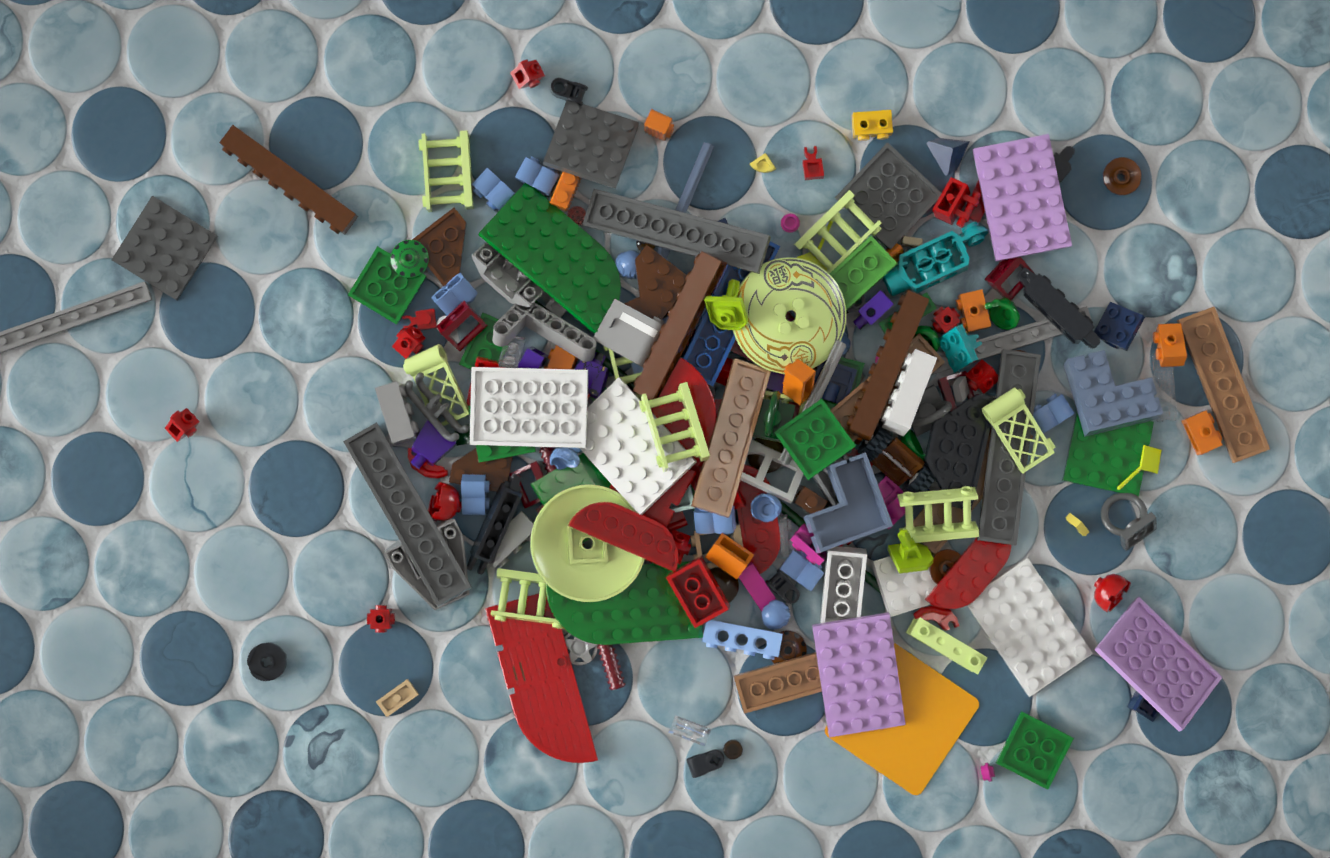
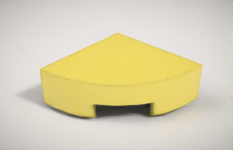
(763, 164)
(1078, 524)

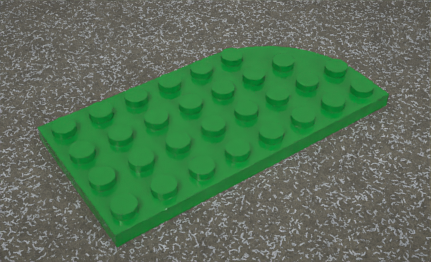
(555, 255)
(638, 614)

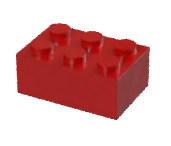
(698, 591)

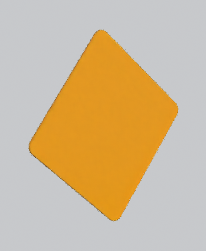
(934, 720)

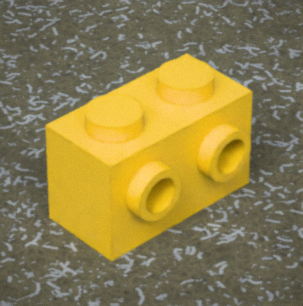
(871, 121)

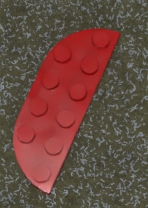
(628, 532)
(757, 536)
(969, 575)

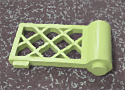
(431, 361)
(1004, 408)

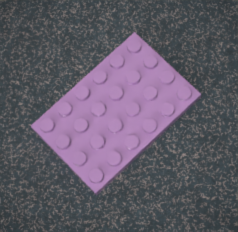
(1022, 197)
(1158, 664)
(858, 674)

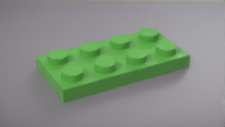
(862, 270)

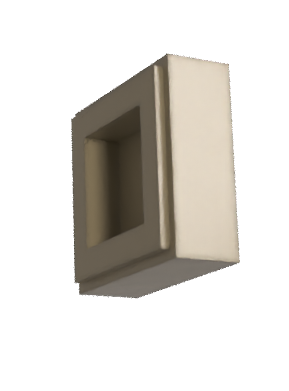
(911, 241)

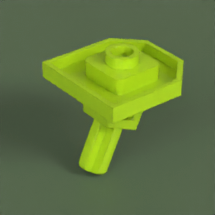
(727, 311)
(910, 555)

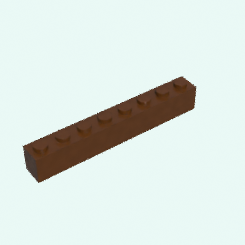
(288, 179)
(680, 325)
(887, 366)

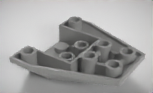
(505, 277)
(406, 570)

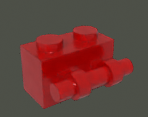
(952, 201)

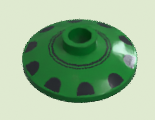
(411, 268)

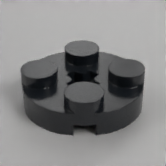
(257, 667)

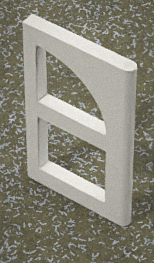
(769, 455)

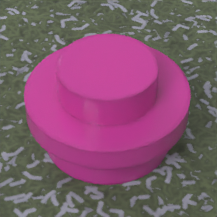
(790, 223)
(987, 772)

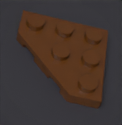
(444, 245)
(657, 283)
(495, 470)

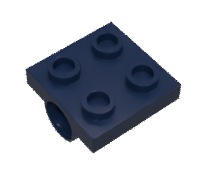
(1118, 326)
(839, 384)

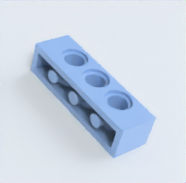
(712, 640)

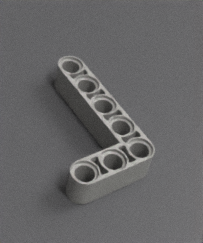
(546, 325)

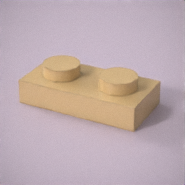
(397, 698)

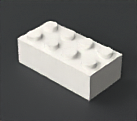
(909, 392)
(843, 583)

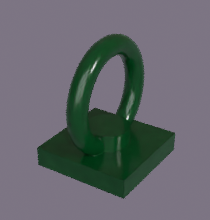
(772, 416)

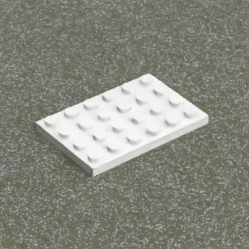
(528, 407)
(625, 450)
(1029, 627)

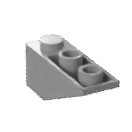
(517, 532)

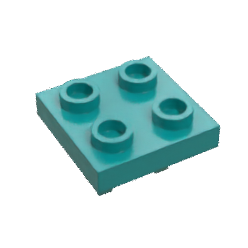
(959, 348)

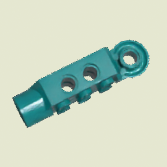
(934, 261)

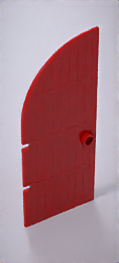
(706, 413)
(549, 700)

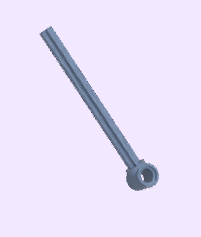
(691, 185)

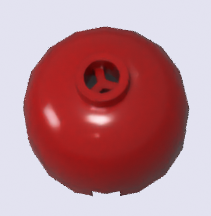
(445, 502)
(1110, 591)

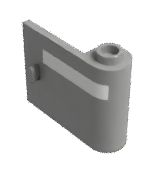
(630, 334)

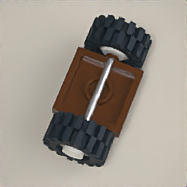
(897, 461)

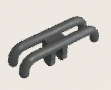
(434, 409)

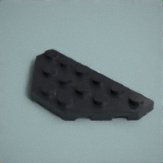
(959, 445)

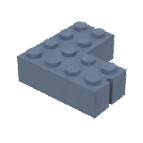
(1104, 405)
(859, 509)

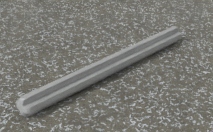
(820, 385)

